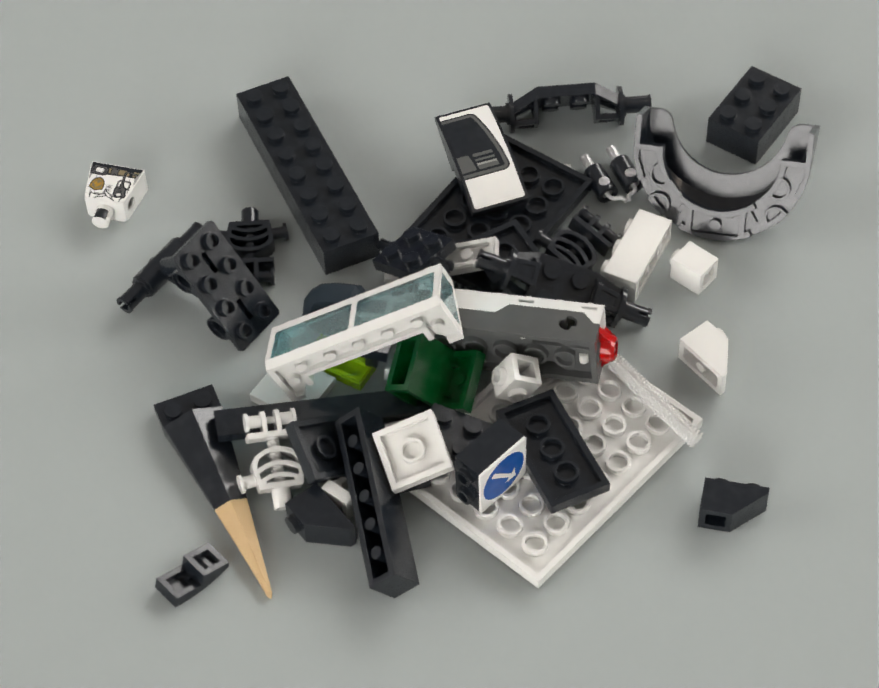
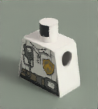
(113, 192)

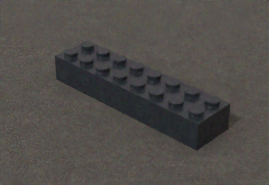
(308, 175)

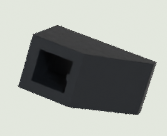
(730, 504)

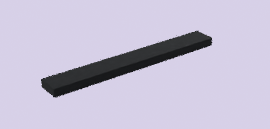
(381, 403)

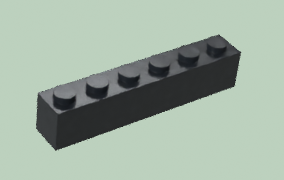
(376, 507)

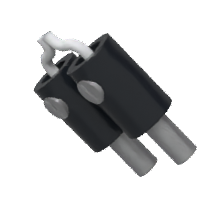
(622, 169)

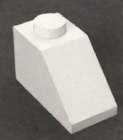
(706, 354)

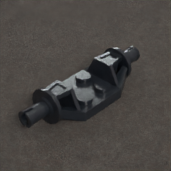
(572, 95)
(561, 280)

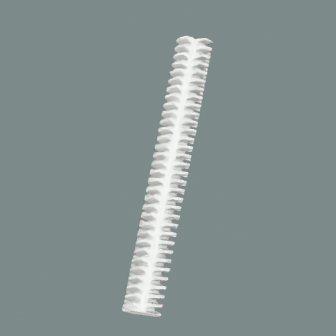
(651, 399)

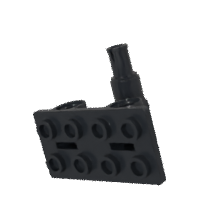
(210, 269)

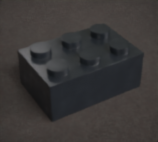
(753, 115)

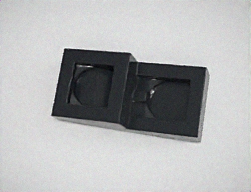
(195, 574)

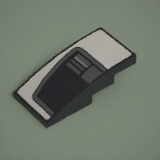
(481, 159)

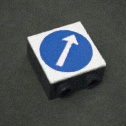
(490, 465)

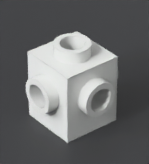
(516, 377)

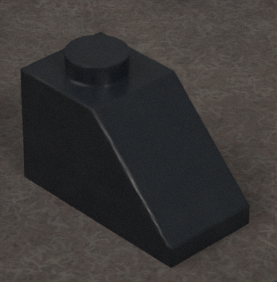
(319, 519)

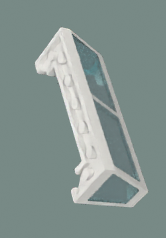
(362, 325)

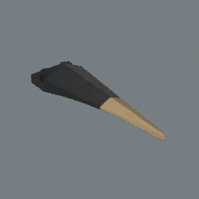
(213, 465)

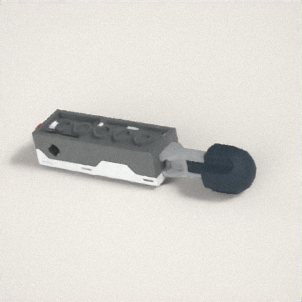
(562, 334)

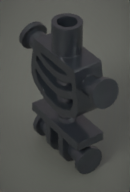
(255, 243)
(580, 243)

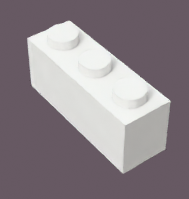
(637, 252)

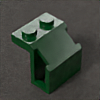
(434, 374)

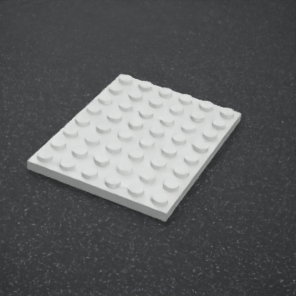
(518, 526)

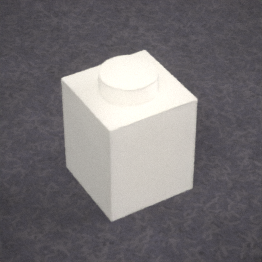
(693, 267)

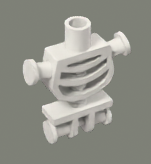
(281, 481)

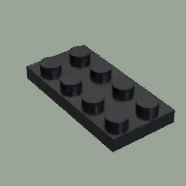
(555, 452)

